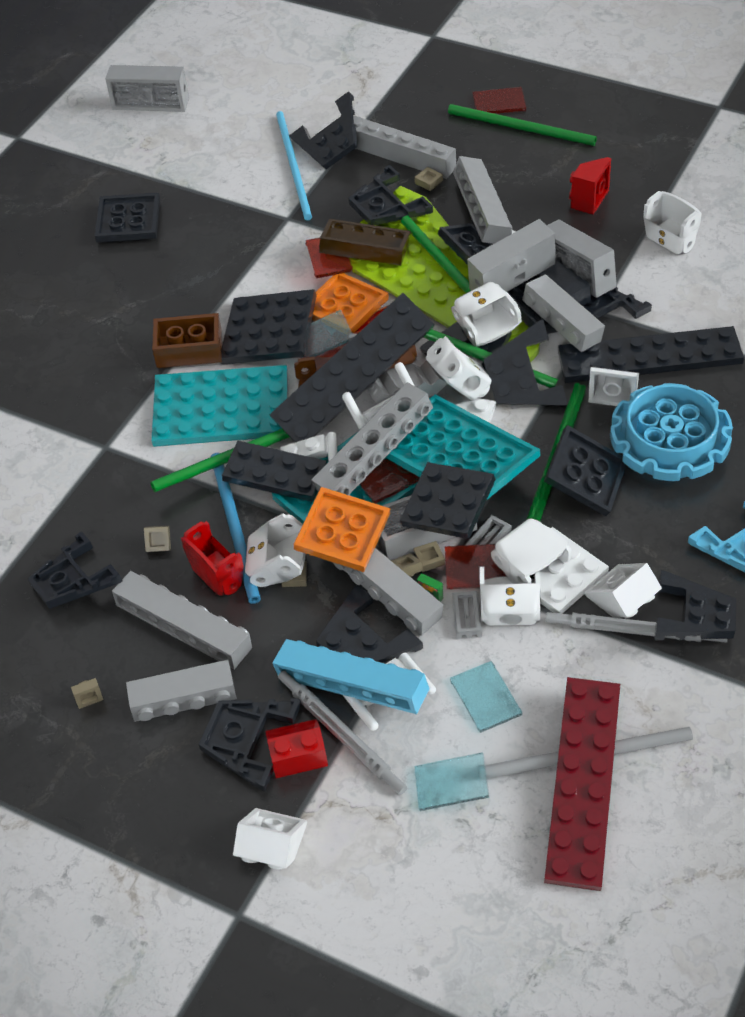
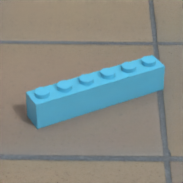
(353, 676)

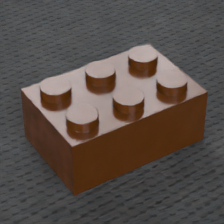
(187, 340)

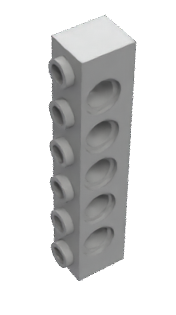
(374, 441)

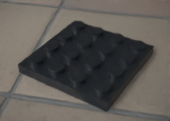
(268, 327)

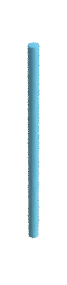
(294, 166)

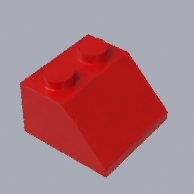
(590, 184)
(296, 748)

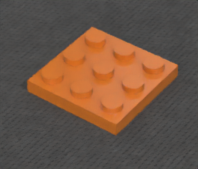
(351, 296)
(342, 529)

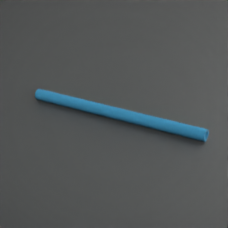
(235, 530)

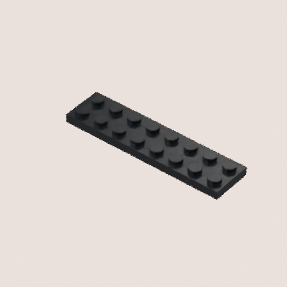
(465, 243)
(654, 353)
(352, 369)

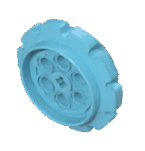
(671, 432)

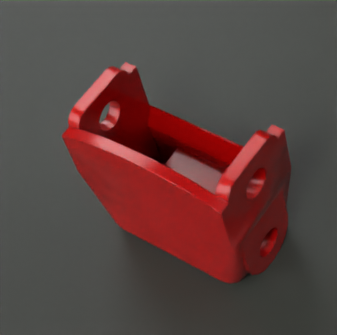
(212, 560)

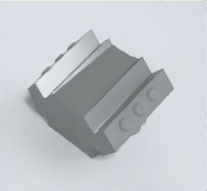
(423, 377)

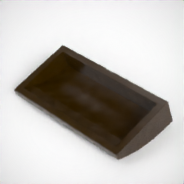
(364, 241)

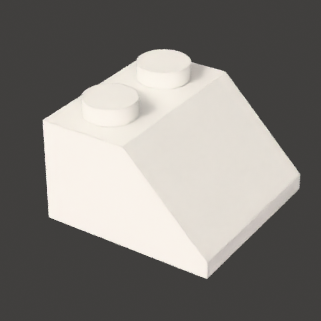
(611, 385)
(624, 589)
(269, 838)

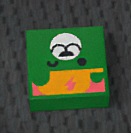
(431, 585)

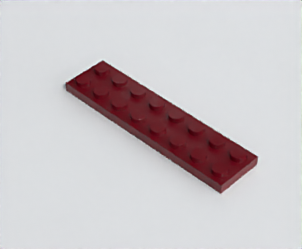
(583, 785)

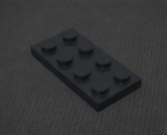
(273, 470)

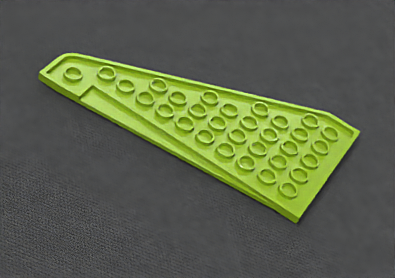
(421, 275)

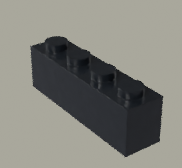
(568, 281)

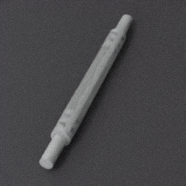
(613, 624)
(343, 733)

